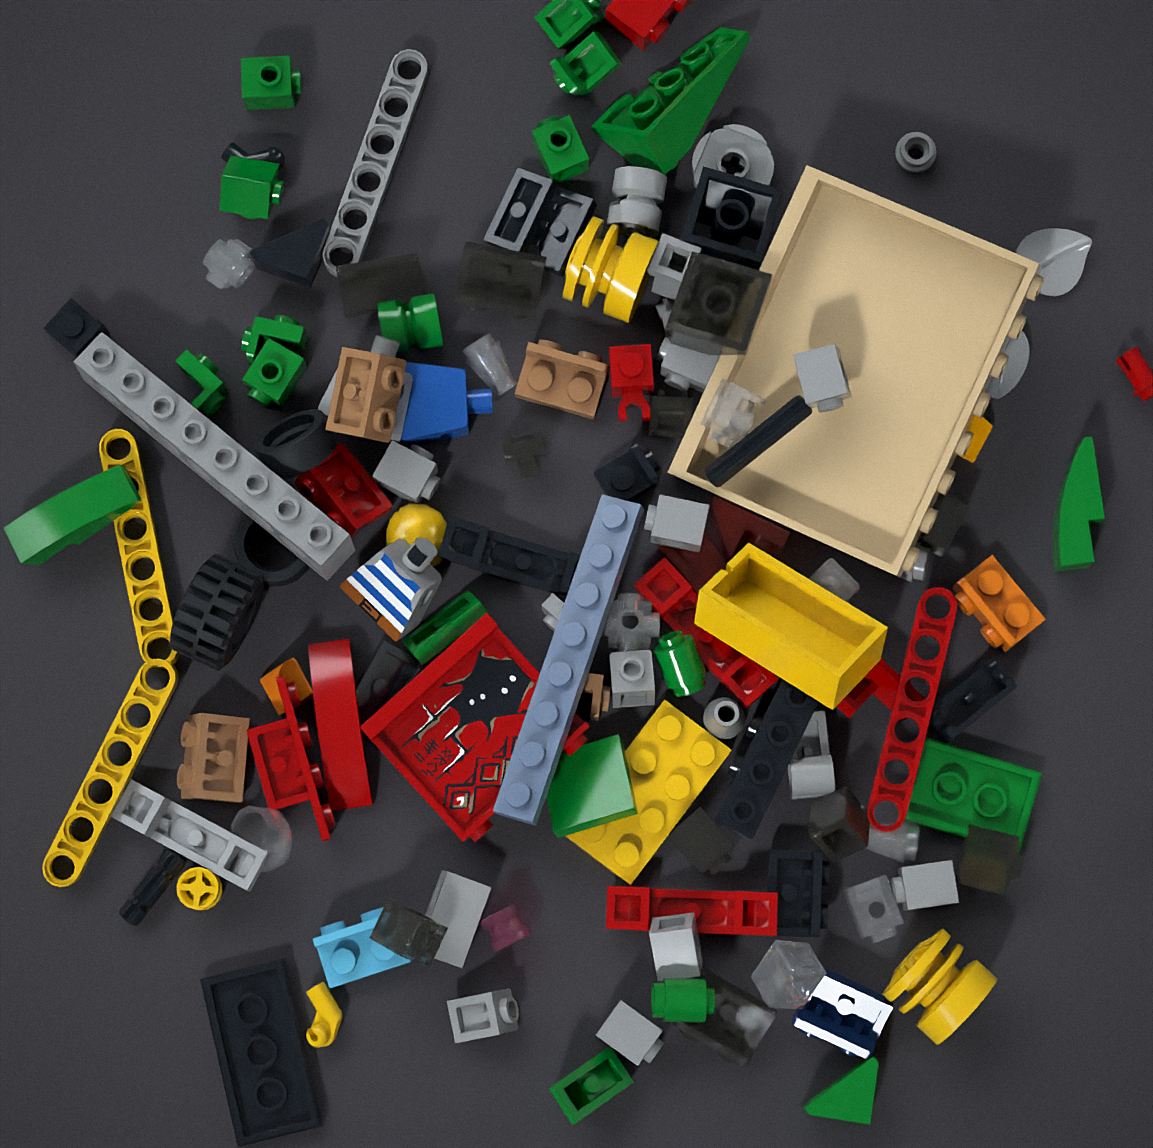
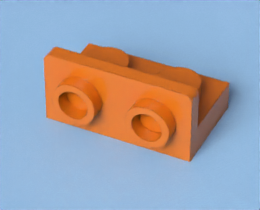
(997, 604)

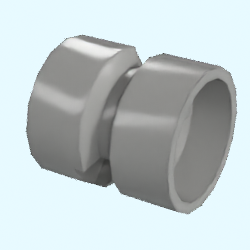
(637, 196)

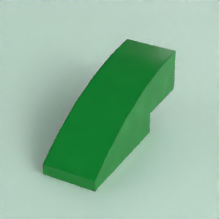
(1076, 509)
(72, 515)

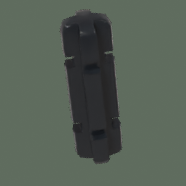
(152, 887)

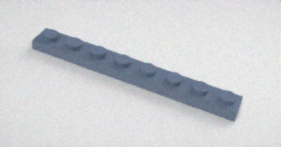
(568, 660)

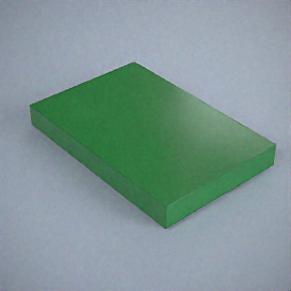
(970, 788)

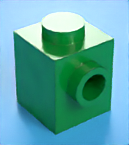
(269, 82)
(560, 148)
(250, 187)
(274, 374)

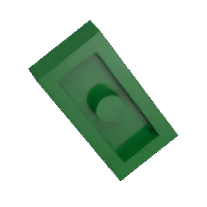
(444, 627)

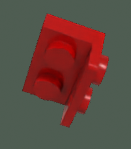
(344, 491)

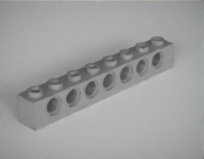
(215, 456)

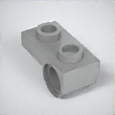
(812, 765)

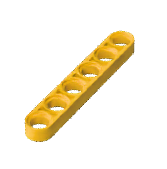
(144, 547)
(105, 769)

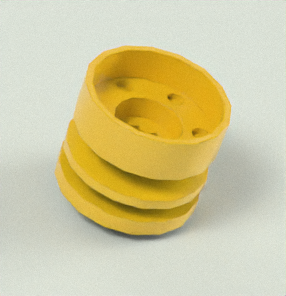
(609, 269)
(939, 986)

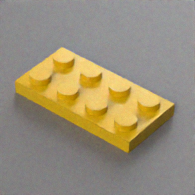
(667, 771)

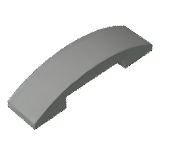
(190, 835)

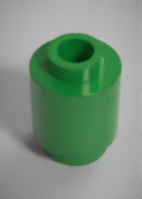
(680, 663)
(682, 1000)

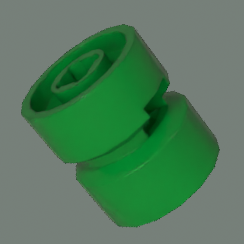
(411, 322)

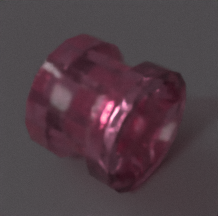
(505, 927)

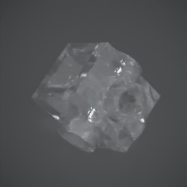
(638, 637)

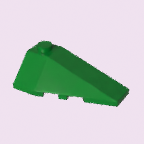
(668, 115)

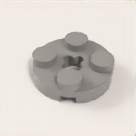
(734, 142)

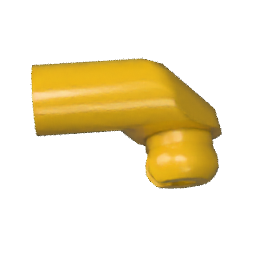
(327, 1018)

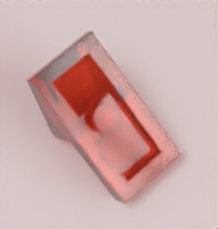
(734, 522)

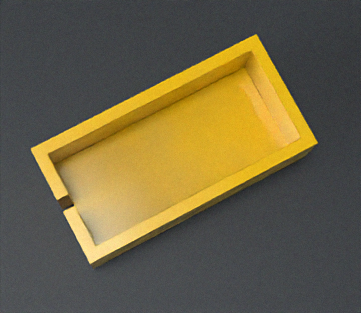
(790, 625)

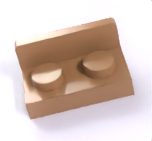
(562, 379)
(366, 394)
(213, 757)

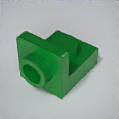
(568, 19)

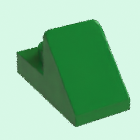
(591, 1085)

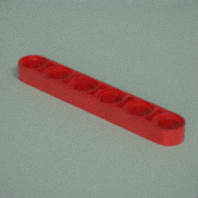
(906, 708)

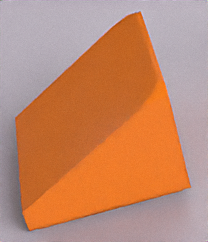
(291, 672)

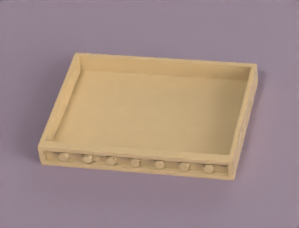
(919, 337)

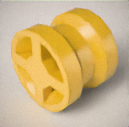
(191, 888)

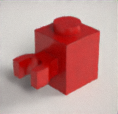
(631, 377)

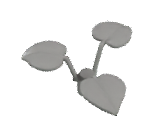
(1061, 261)

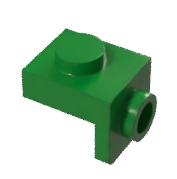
(585, 65)
(281, 330)
(203, 373)

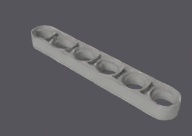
(380, 164)

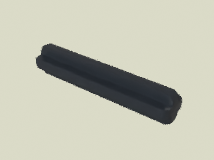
(757, 441)

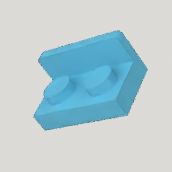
(351, 954)

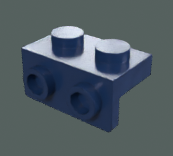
(844, 1015)

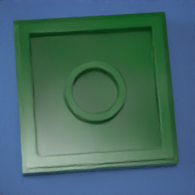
(591, 787)

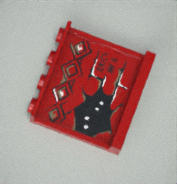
(460, 724)

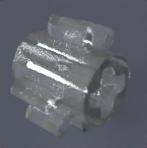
(228, 263)

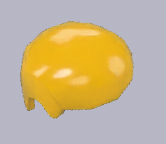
(415, 522)

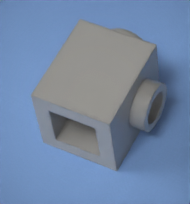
(685, 367)
(407, 473)

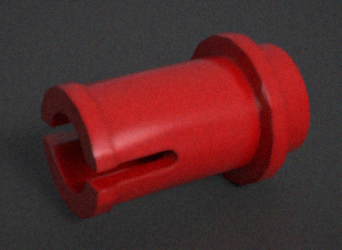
(1137, 372)

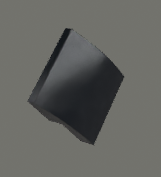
(540, 219)
(384, 677)

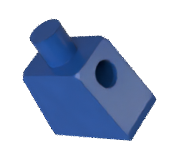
(441, 404)

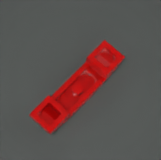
(677, 607)
(339, 725)
(714, 910)

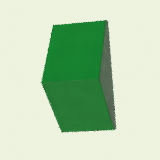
(849, 1096)

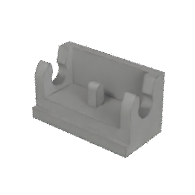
(459, 906)

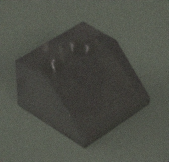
(717, 306)

